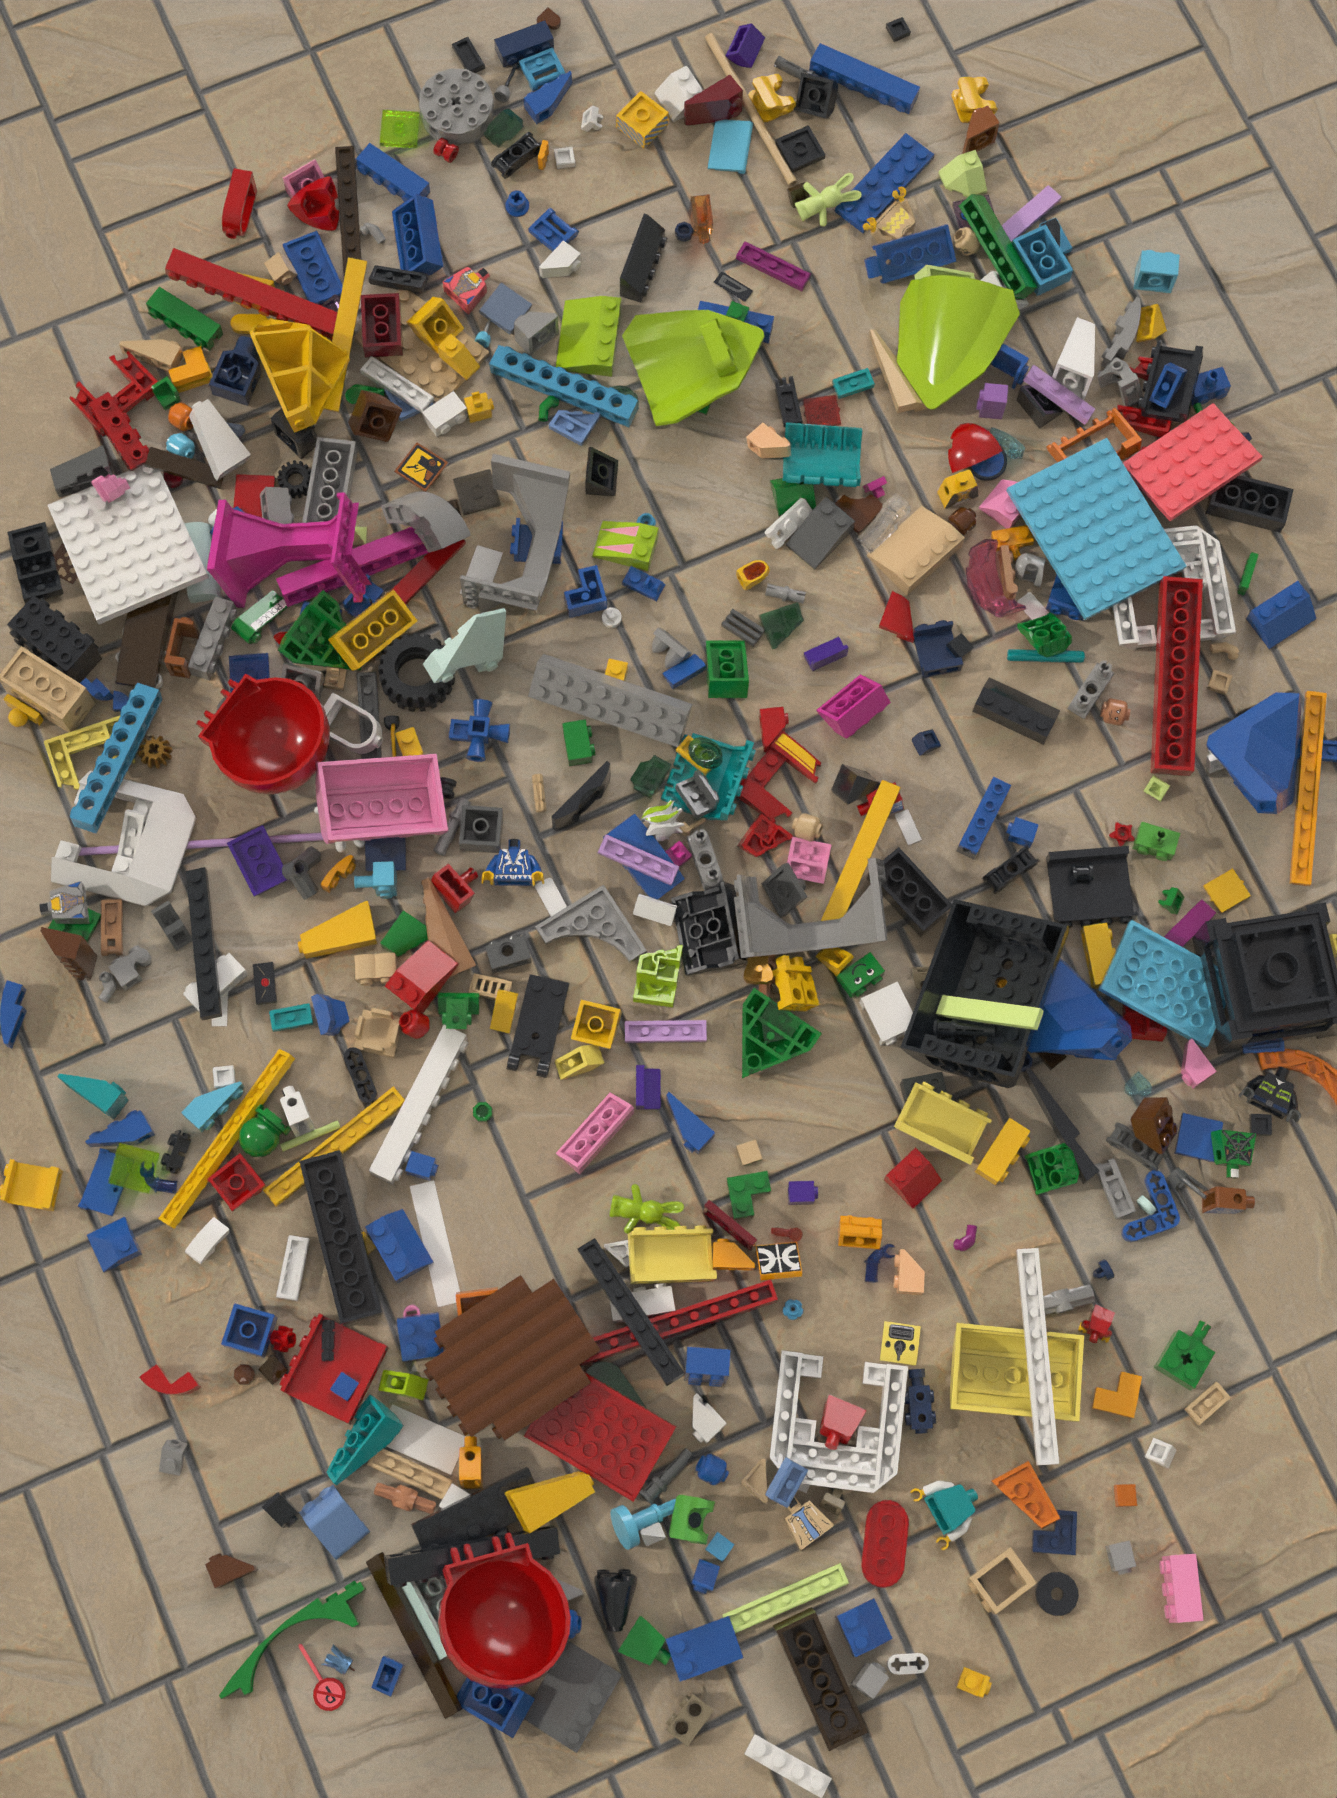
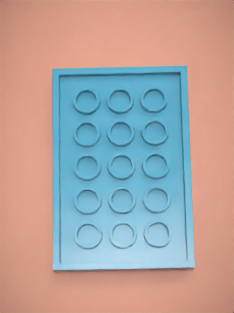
(1162, 983)

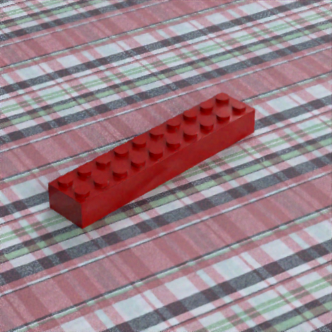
(1176, 676)

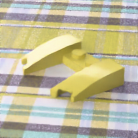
(61, 747)

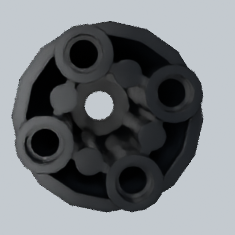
(615, 1596)

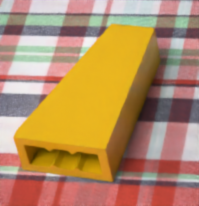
(341, 933)
(549, 1498)

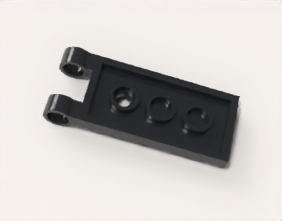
(541, 1015)

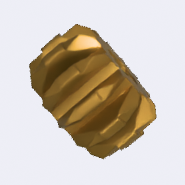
(148, 756)

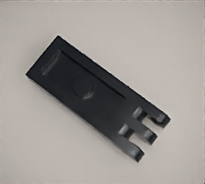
(788, 401)

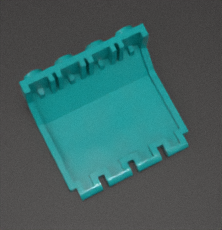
(823, 455)
(724, 779)

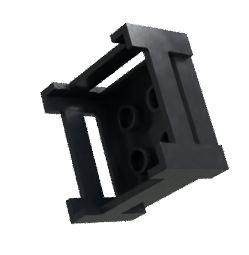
(1272, 976)

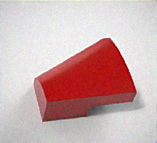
(898, 617)
(763, 836)
(1142, 1026)

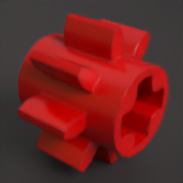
(283, 1338)

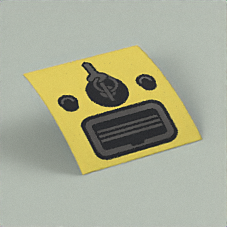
(900, 1343)

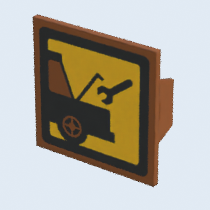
(421, 467)

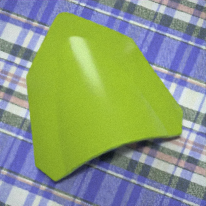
(951, 333)
(689, 359)

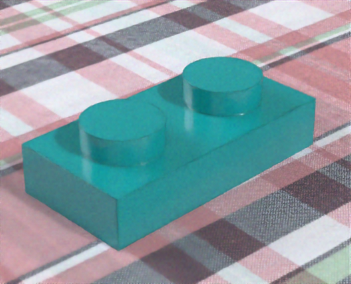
(853, 383)
(291, 1017)

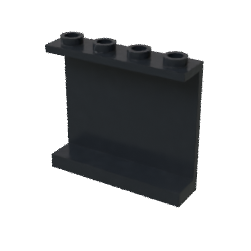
(1096, 901)

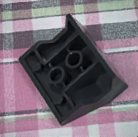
(708, 929)

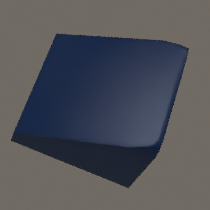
(925, 742)

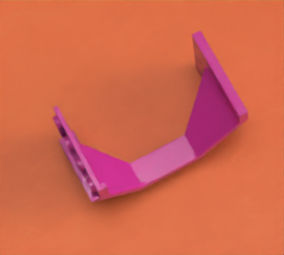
(252, 548)

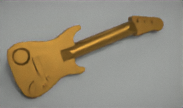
(758, 970)

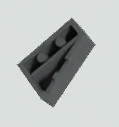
(80, 471)

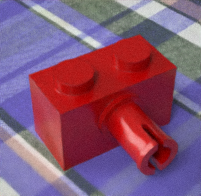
(454, 888)

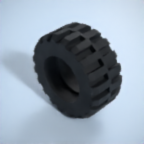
(405, 695)

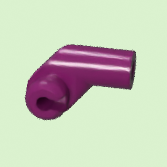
(967, 1241)

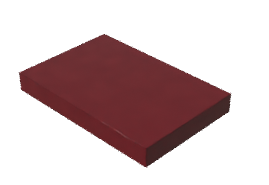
(729, 1225)

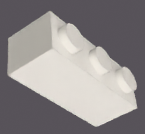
(229, 975)
(652, 1301)

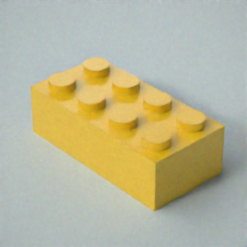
(372, 630)

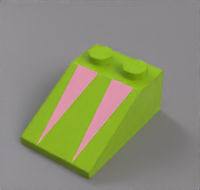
(626, 543)

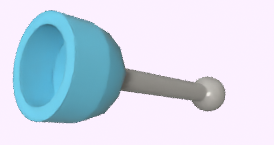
(483, 337)

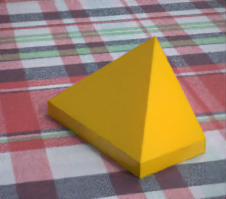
(1150, 324)

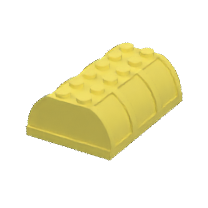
(992, 1371)

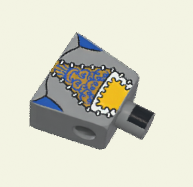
(67, 905)

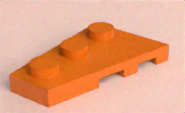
(1028, 1494)

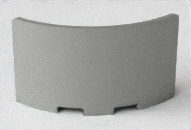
(430, 516)

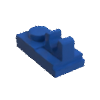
(643, 583)

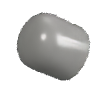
(1032, 564)

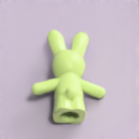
(828, 198)

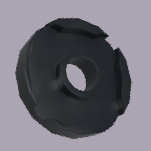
(1068, 1588)

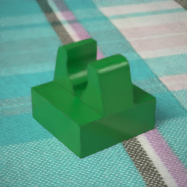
(1173, 901)

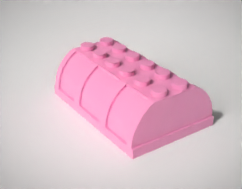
(380, 798)

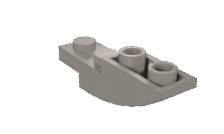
(1125, 332)

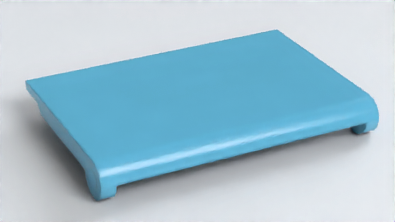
(730, 145)

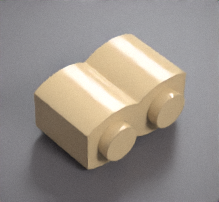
(375, 968)

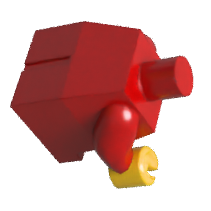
(1098, 1324)

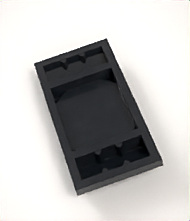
(582, 799)

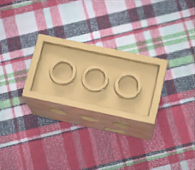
(46, 690)

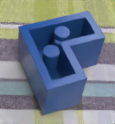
(589, 597)

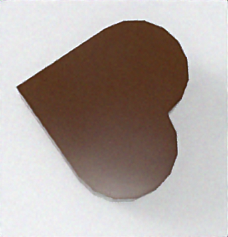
(551, 18)

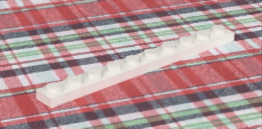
(1037, 1357)

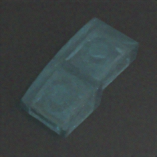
(1013, 447)

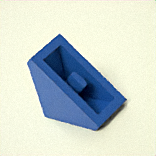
(387, 1675)

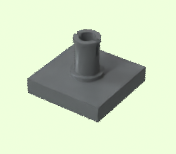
(785, 889)

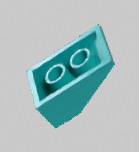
(100, 1093)

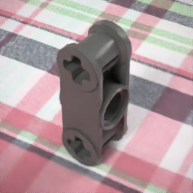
(1125, 1143)

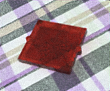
(822, 410)

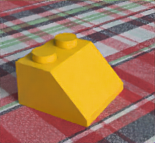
(434, 323)
(596, 1024)

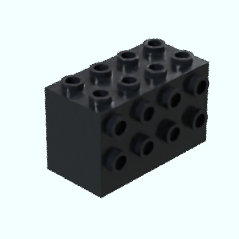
(54, 639)

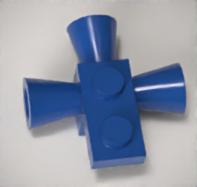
(478, 730)

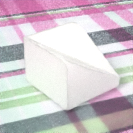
(652, 1534)

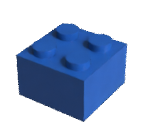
(249, 1330)

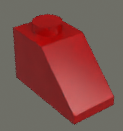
(772, 723)

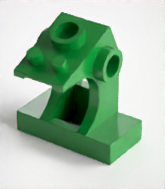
(458, 1009)

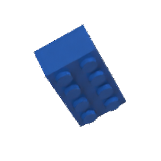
(707, 1366)

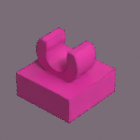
(875, 487)
(678, 854)

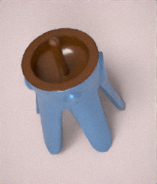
(340, 1663)

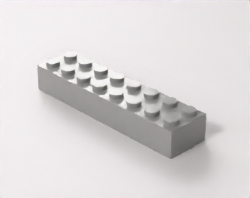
(610, 700)

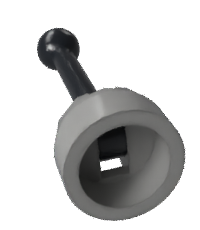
(502, 92)

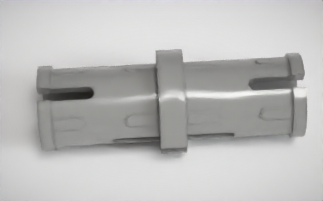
(785, 593)

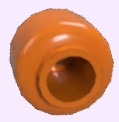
(179, 416)

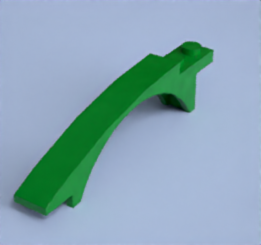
(336, 1609)

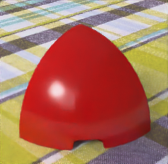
(316, 204)
(970, 446)

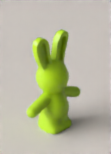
(649, 1211)

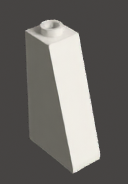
(217, 439)

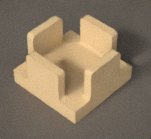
(377, 1032)

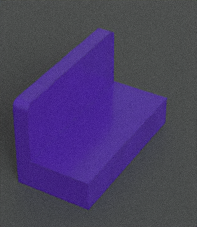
(826, 653)
(648, 1088)

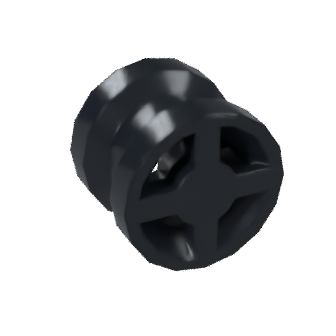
(447, 787)

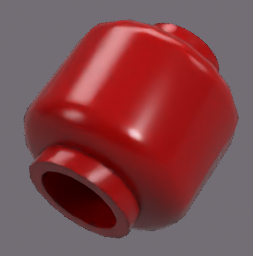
(414, 1024)

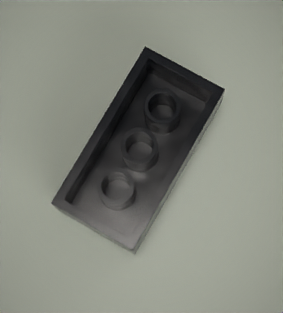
(1252, 503)
(912, 893)

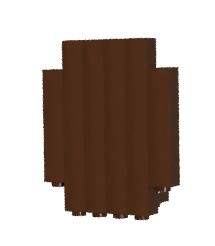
(511, 1358)

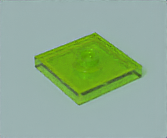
(399, 128)
(126, 1167)

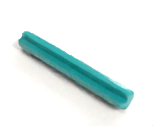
(1032, 655)

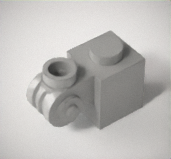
(125, 968)

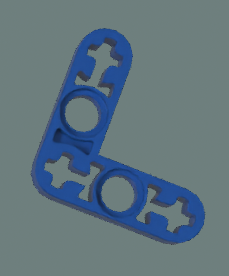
(1158, 1217)

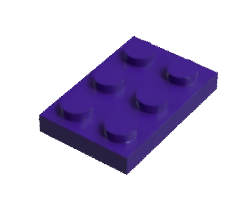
(257, 860)

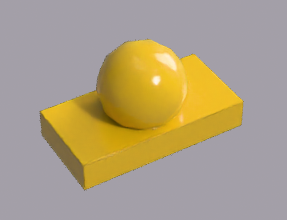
(21, 712)

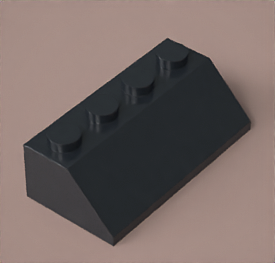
(642, 259)
(1016, 710)

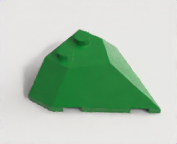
(309, 635)
(771, 1034)

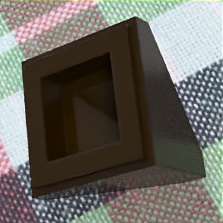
(273, 1369)

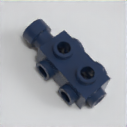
(918, 1407)

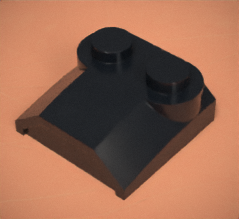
(816, 95)

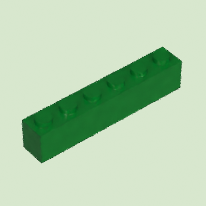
(998, 246)

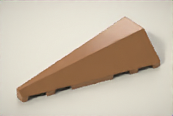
(442, 930)

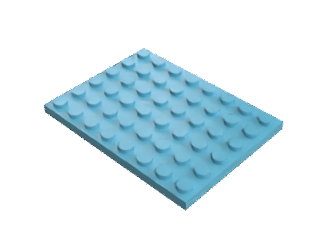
(1096, 528)

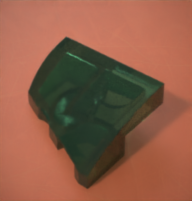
(781, 623)

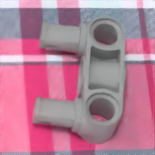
(1098, 681)
(701, 846)

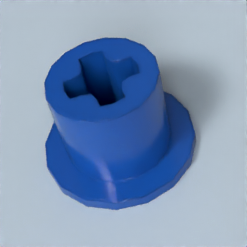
(517, 204)

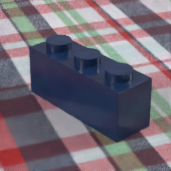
(523, 43)

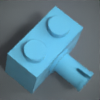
(382, 880)

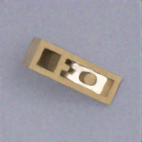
(157, 353)

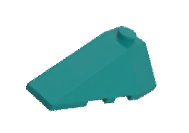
(371, 1432)

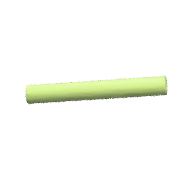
(310, 1136)

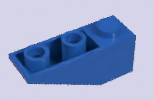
(545, 100)
(129, 1131)
(705, 1576)

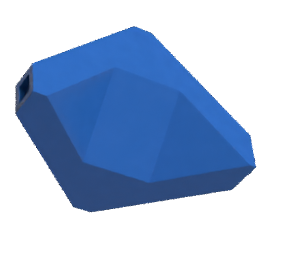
(1262, 751)
(1079, 1020)

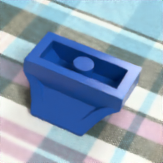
(330, 1014)

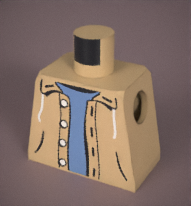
(806, 1523)

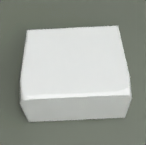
(1160, 1453)

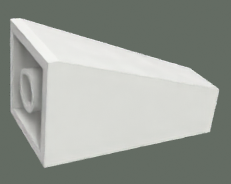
(1076, 361)

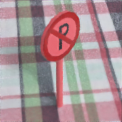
(328, 1692)

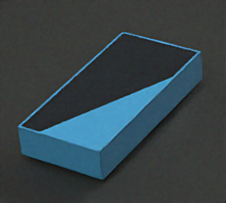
(1058, 234)

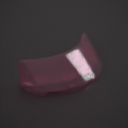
(985, 583)

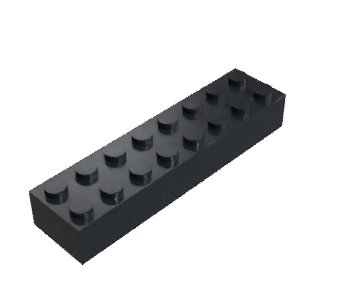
(341, 1237)

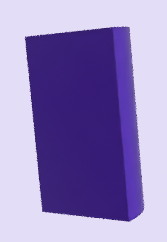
(745, 46)

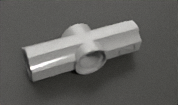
(1066, 1300)

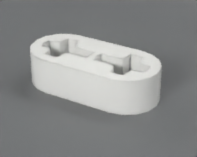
(907, 1658)

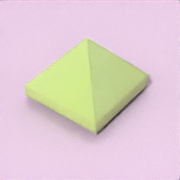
(360, 536)
(1157, 788)

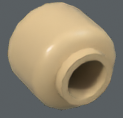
(966, 241)
(807, 827)

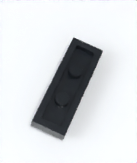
(398, 279)

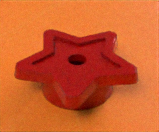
(1126, 829)

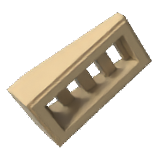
(491, 980)

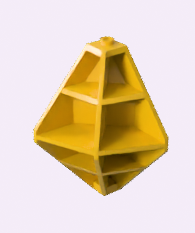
(300, 368)

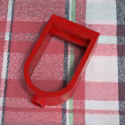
(239, 203)

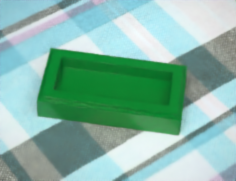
(1247, 573)

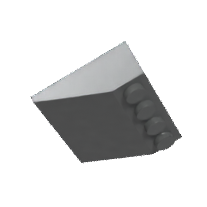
(572, 1696)

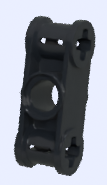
(508, 163)
(1000, 877)

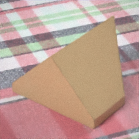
(757, 1482)

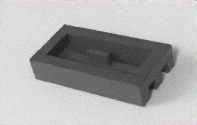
(725, 624)

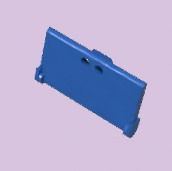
(98, 1194)

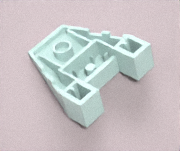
(477, 644)

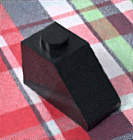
(281, 1510)

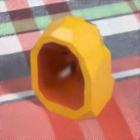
(752, 573)

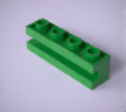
(183, 318)

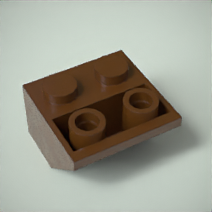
(1154, 1123)

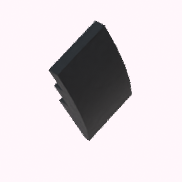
(35, 562)

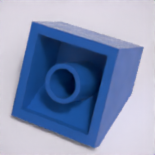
(863, 1627)

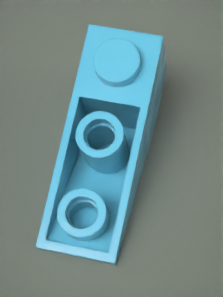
(207, 1107)

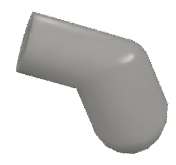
(374, 230)
(109, 986)

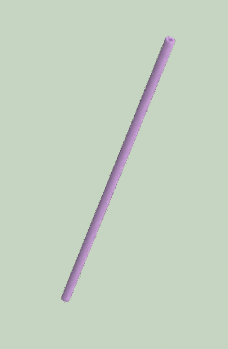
(210, 843)

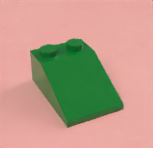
(726, 669)

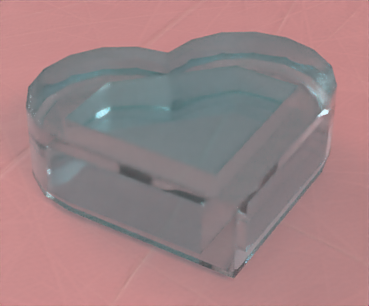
(1138, 1085)

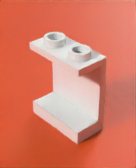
(888, 1013)

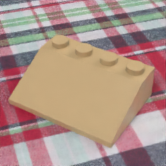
(916, 549)

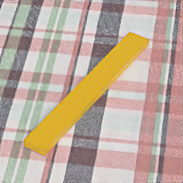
(347, 319)
(861, 851)
(341, 1140)

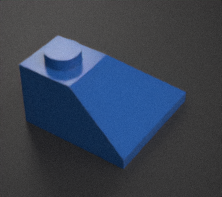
(114, 1244)

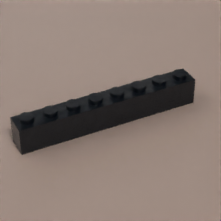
(429, 1562)

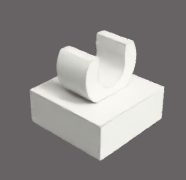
(590, 119)
(1213, 763)

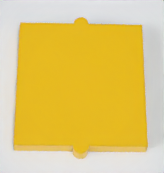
(1226, 890)

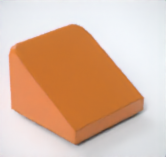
(1125, 1495)

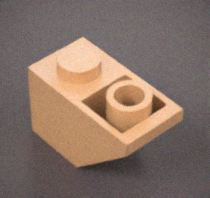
(767, 443)
(910, 1275)

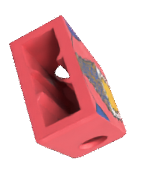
(466, 288)

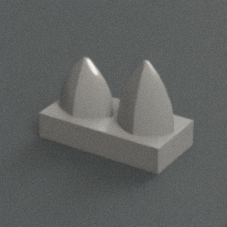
(676, 652)

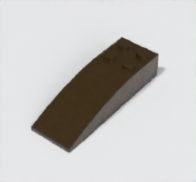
(145, 642)
(820, 1678)

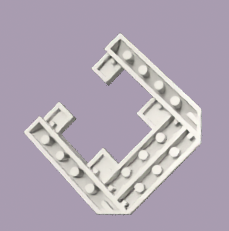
(1203, 561)
(157, 857)
(849, 1468)

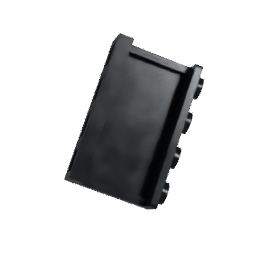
(1180, 406)

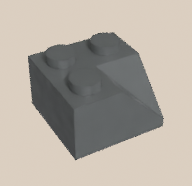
(481, 828)

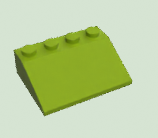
(589, 335)

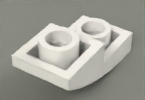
(205, 1241)

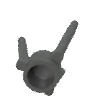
(1180, 1178)

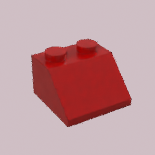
(913, 1178)

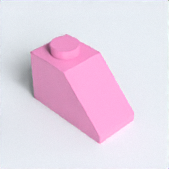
(1195, 1065)

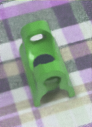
(689, 1518)

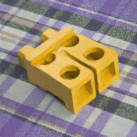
(795, 984)

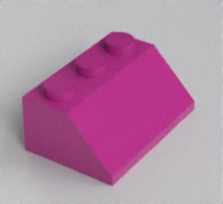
(854, 706)

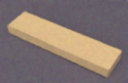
(410, 1473)

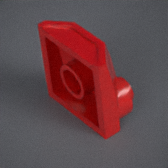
(237, 1182)

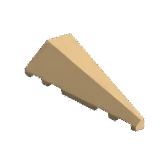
(901, 391)

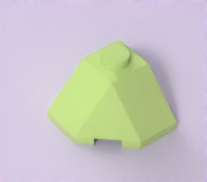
(964, 175)

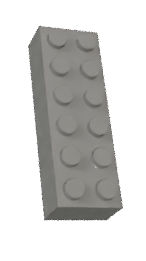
(330, 474)

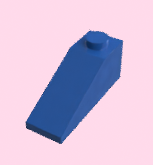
(691, 1128)

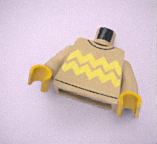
(894, 222)

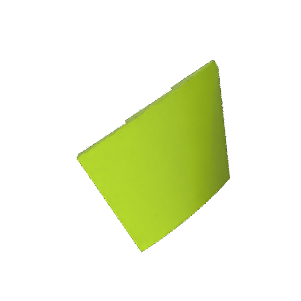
(658, 977)

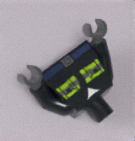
(1273, 1094)

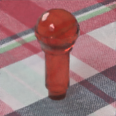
(794, 1234)

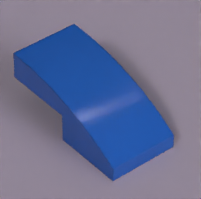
(97, 690)

